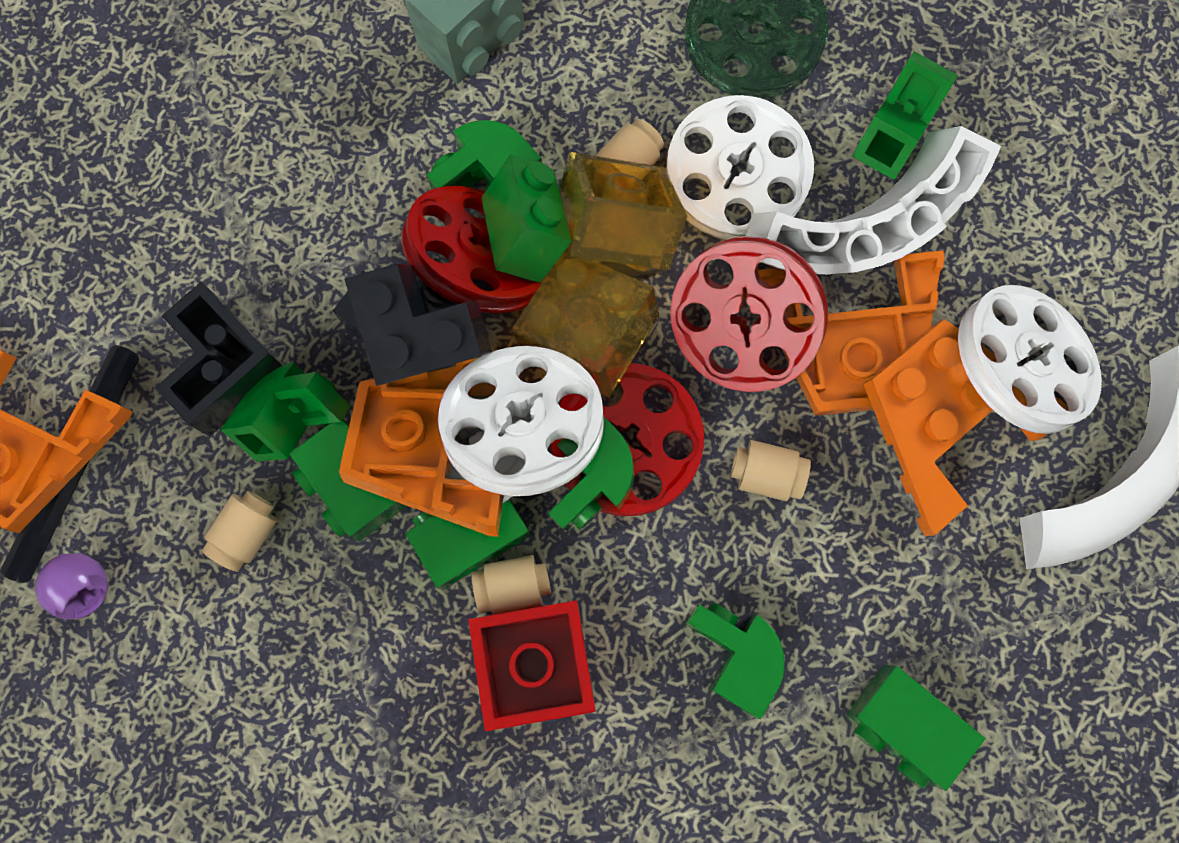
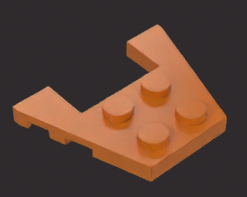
(865, 340)
(924, 410)
(400, 455)
(41, 464)

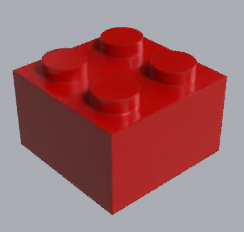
(531, 665)

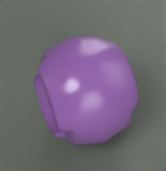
(71, 586)

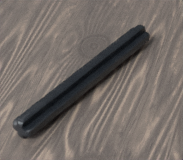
(35, 537)

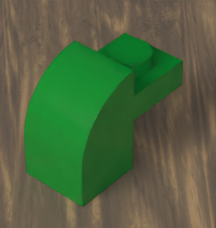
(904, 115)
(480, 154)
(280, 410)
(607, 474)
(754, 658)

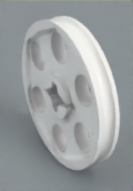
(728, 149)
(1039, 376)
(523, 439)

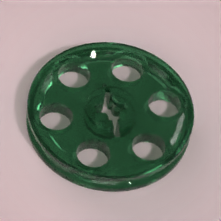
(757, 50)

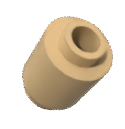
(634, 143)
(771, 471)
(239, 530)
(510, 585)

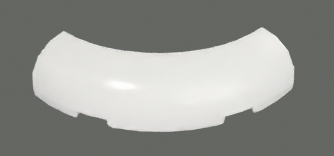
(902, 220)
(1131, 495)

